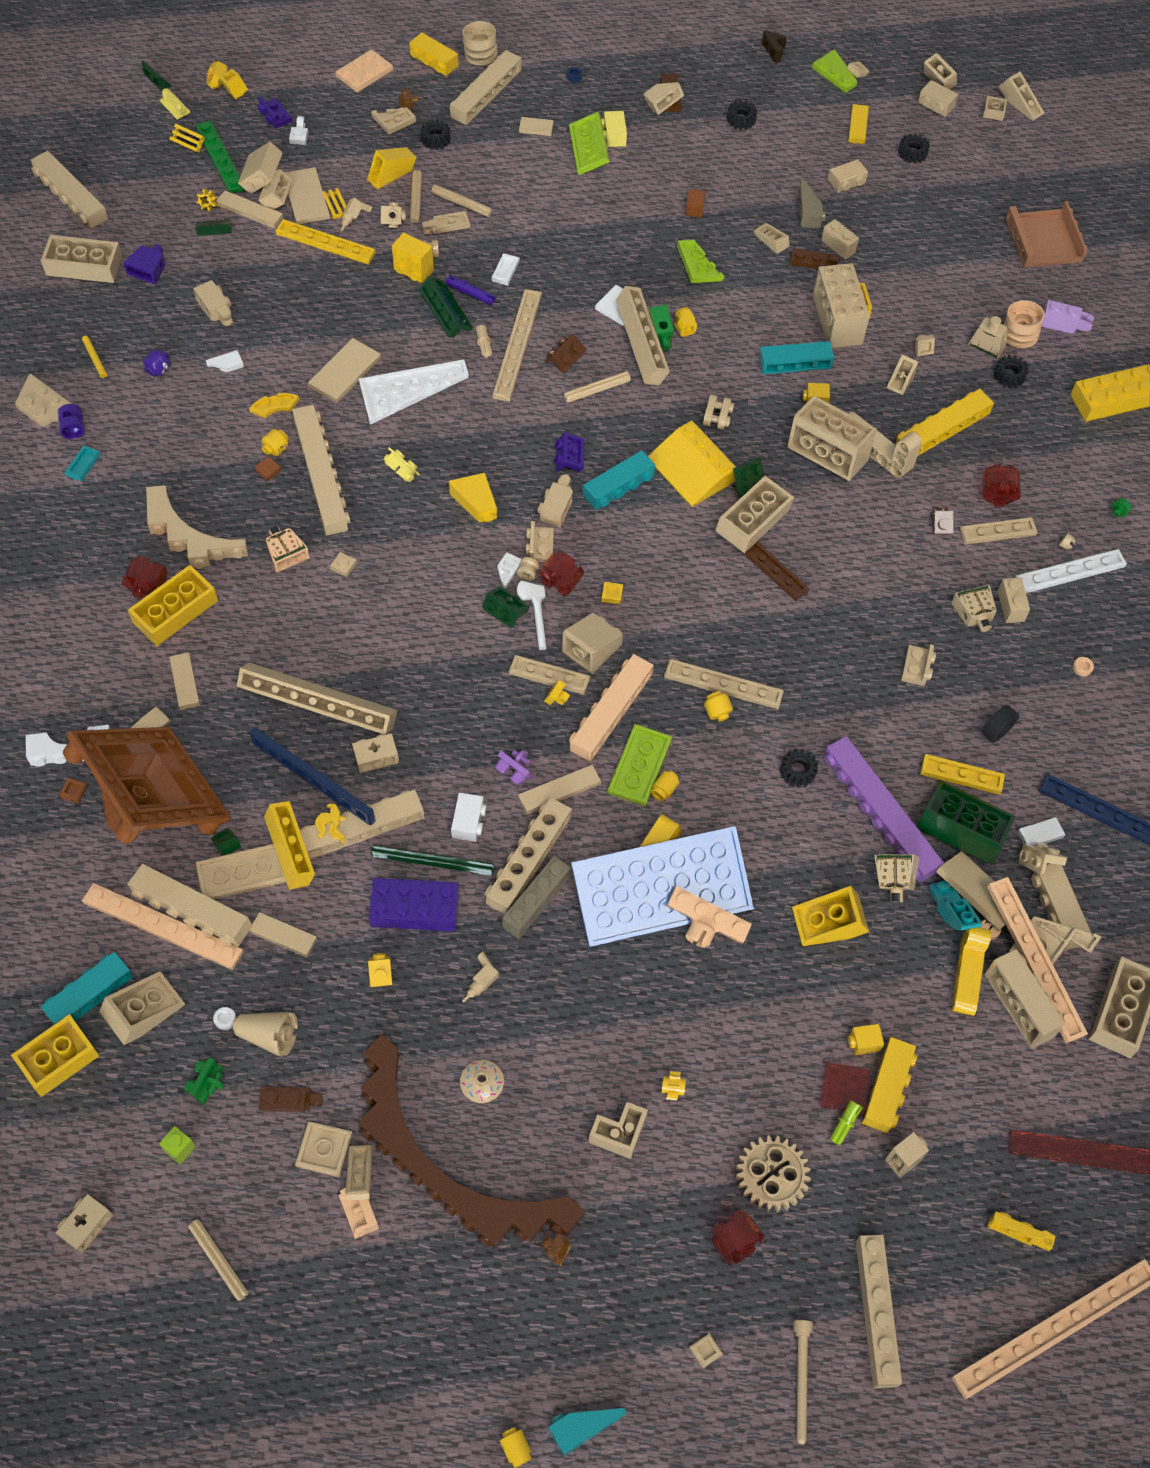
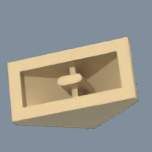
(903, 375)

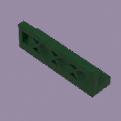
(444, 306)

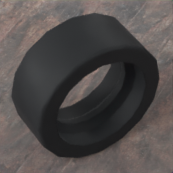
(1000, 723)

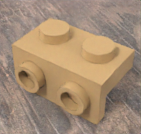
(1037, 856)

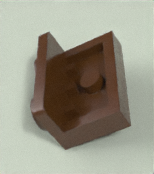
(567, 353)

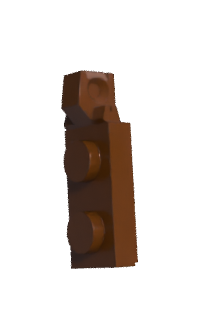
(812, 259)
(288, 1099)

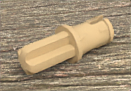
(484, 341)

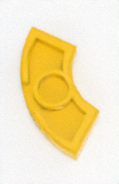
(269, 405)

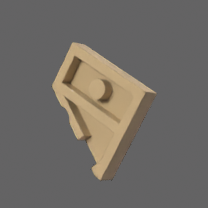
(394, 119)

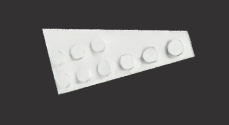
(397, 390)

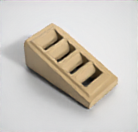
(777, 245)

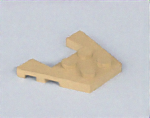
(1057, 937)

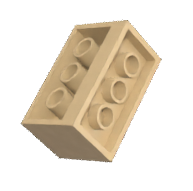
(841, 305)
(831, 438)

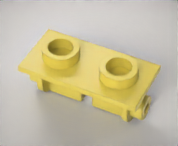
(173, 104)
(406, 469)

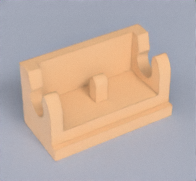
(359, 1215)

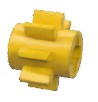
(203, 201)
(673, 1085)

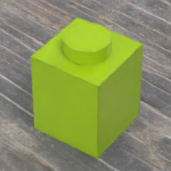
(177, 1145)

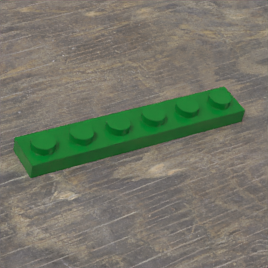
(219, 157)

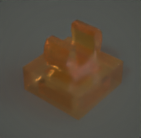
(407, 99)
(557, 1248)

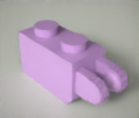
(1066, 317)

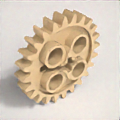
(786, 1190)

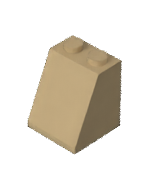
(591, 642)

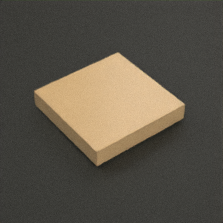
(323, 1149)

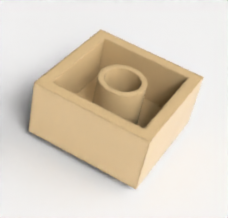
(994, 108)

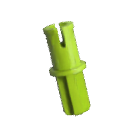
(846, 1121)

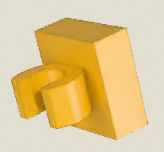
(556, 694)

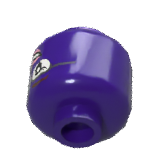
(156, 363)

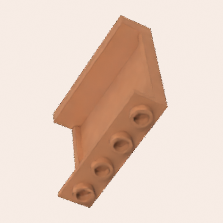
(1046, 236)

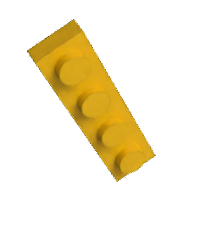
(962, 774)

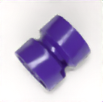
(71, 421)

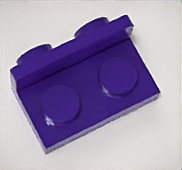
(274, 112)
(569, 452)

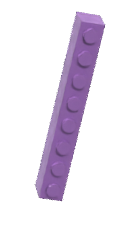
(881, 806)

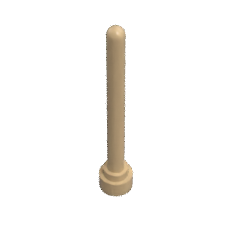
(803, 1329)

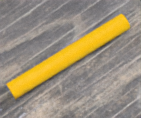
(94, 356)

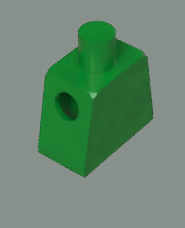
(663, 325)

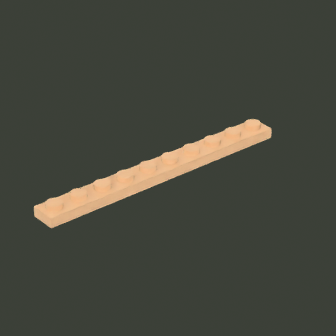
(1053, 1330)

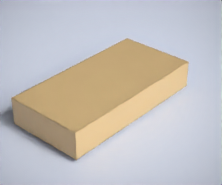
(536, 126)

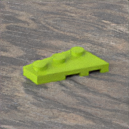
(836, 71)
(696, 263)

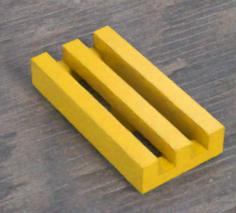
(176, 133)
(332, 194)

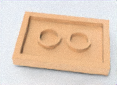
(364, 70)

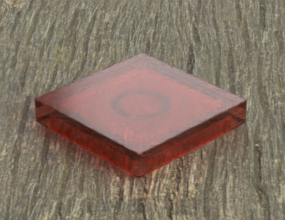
(844, 1084)

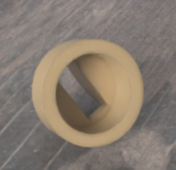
(1065, 542)

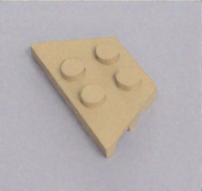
(39, 401)

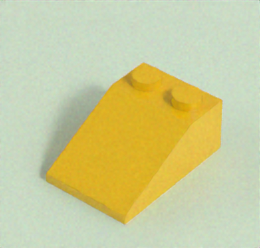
(831, 917)

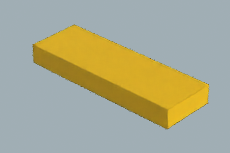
(858, 124)

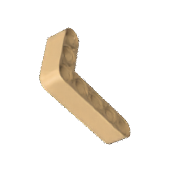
(895, 458)

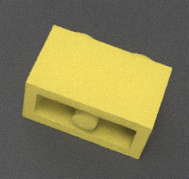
(614, 128)

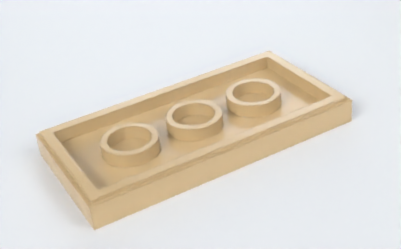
(307, 196)
(344, 370)
(240, 872)
(972, 884)

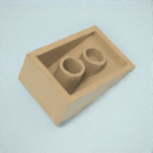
(140, 1007)

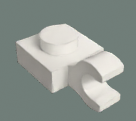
(299, 134)

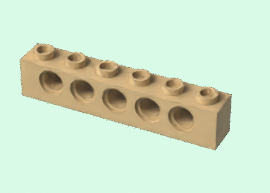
(550, 811)

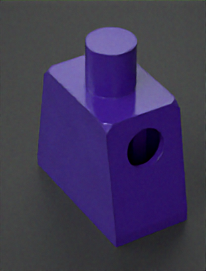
(146, 263)

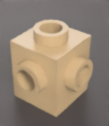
(386, 215)

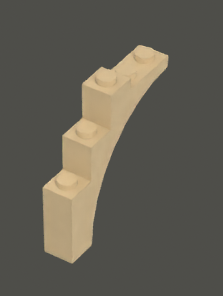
(181, 537)

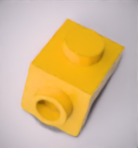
(380, 970)

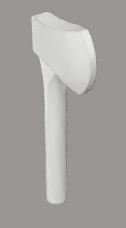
(536, 593)

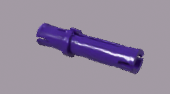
(464, 287)

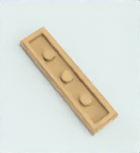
(249, 209)
(998, 530)
(549, 674)
(560, 788)

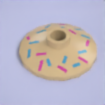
(482, 1091)

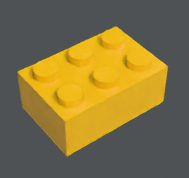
(55, 1055)

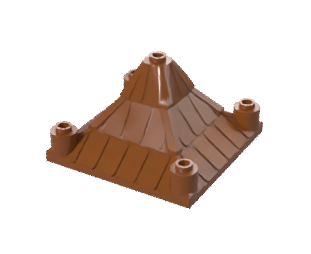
(146, 780)

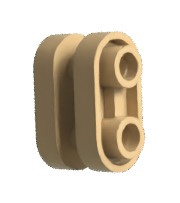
(725, 407)

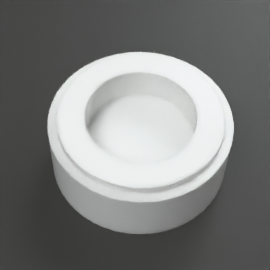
(224, 1018)

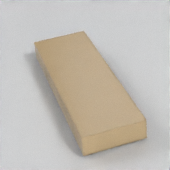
(184, 681)
(283, 934)
(359, 1172)

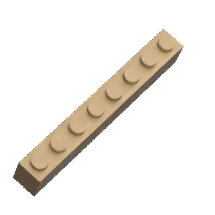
(320, 470)
(317, 698)

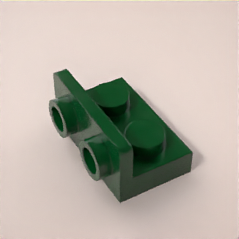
(504, 606)

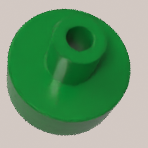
(1121, 507)

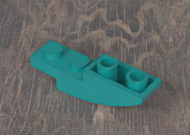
(952, 908)

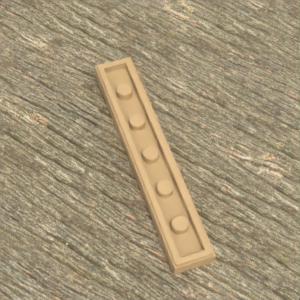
(725, 683)

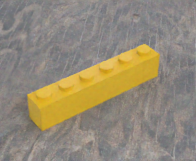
(951, 420)

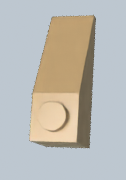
(1021, 96)

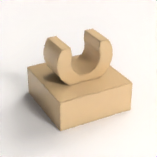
(924, 345)

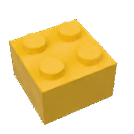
(412, 257)

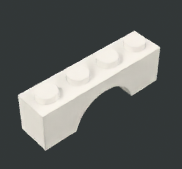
(43, 750)

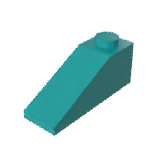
(579, 1427)

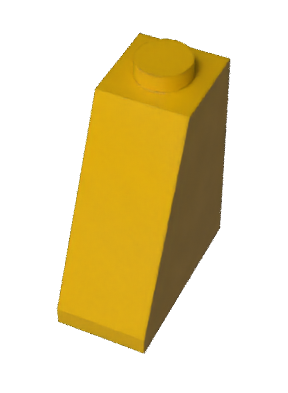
(390, 165)
(475, 496)

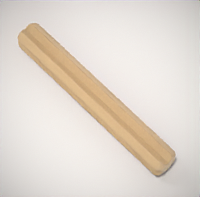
(415, 196)
(461, 200)
(597, 386)
(218, 1260)

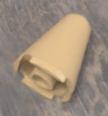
(268, 1030)

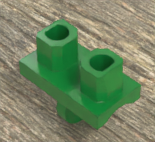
(207, 1081)

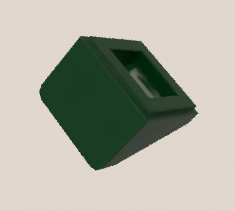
(226, 842)

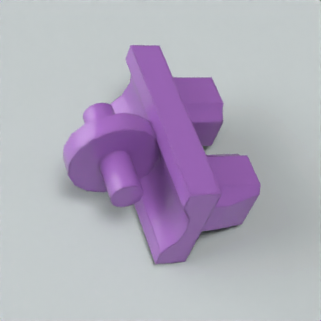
(506, 762)

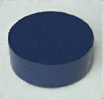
(574, 74)

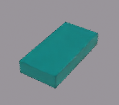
(82, 463)

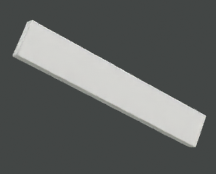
(1072, 570)

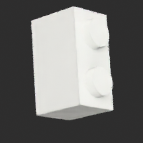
(467, 817)

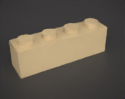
(1059, 899)

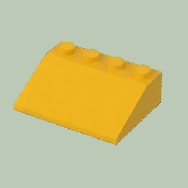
(693, 464)

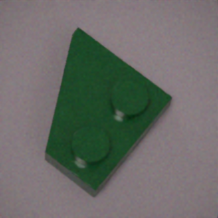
(748, 475)

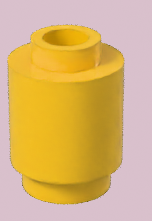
(665, 785)
(515, 1447)

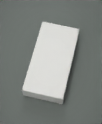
(505, 269)
(1042, 832)

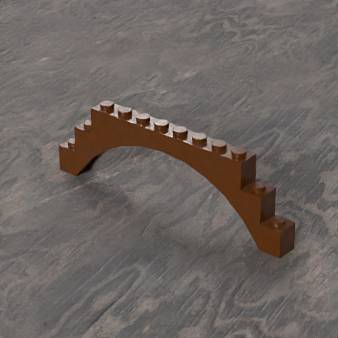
(483, 1214)

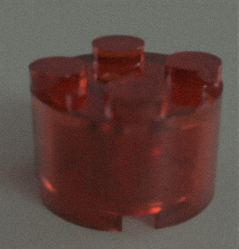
(1001, 485)
(561, 573)
(143, 576)
(737, 1237)

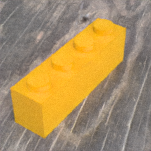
(289, 845)
(889, 1084)

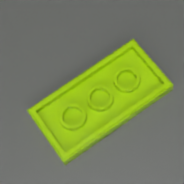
(589, 143)
(639, 765)

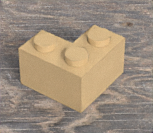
(622, 1135)

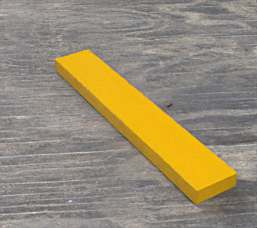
(325, 241)

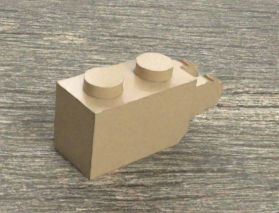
(214, 302)
(557, 502)

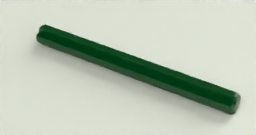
(432, 859)

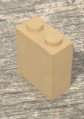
(260, 167)

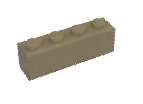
(536, 897)

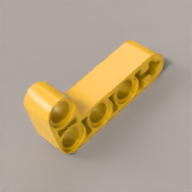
(662, 831)
(969, 970)

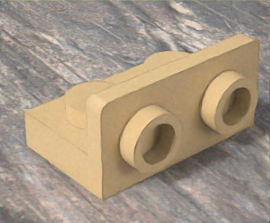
(540, 542)
(917, 665)

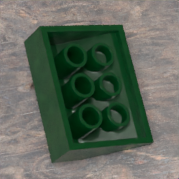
(966, 822)

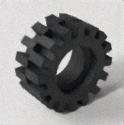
(742, 121)
(435, 128)
(915, 142)
(1008, 378)
(798, 757)

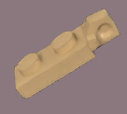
(446, 223)

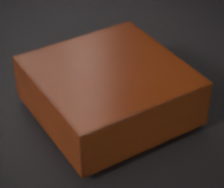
(267, 468)
(73, 790)

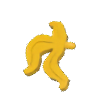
(327, 818)

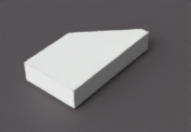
(226, 362)
(508, 568)

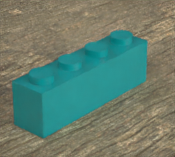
(796, 357)
(619, 480)
(88, 990)

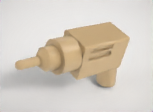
(352, 211)
(483, 978)

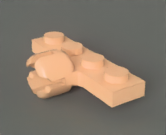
(707, 918)

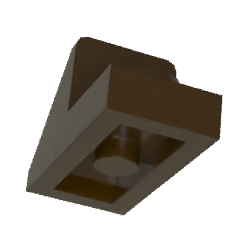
(774, 44)

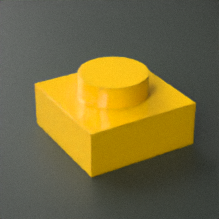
(612, 593)

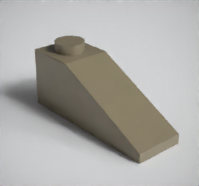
(810, 207)

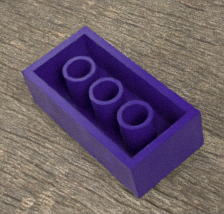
(414, 904)

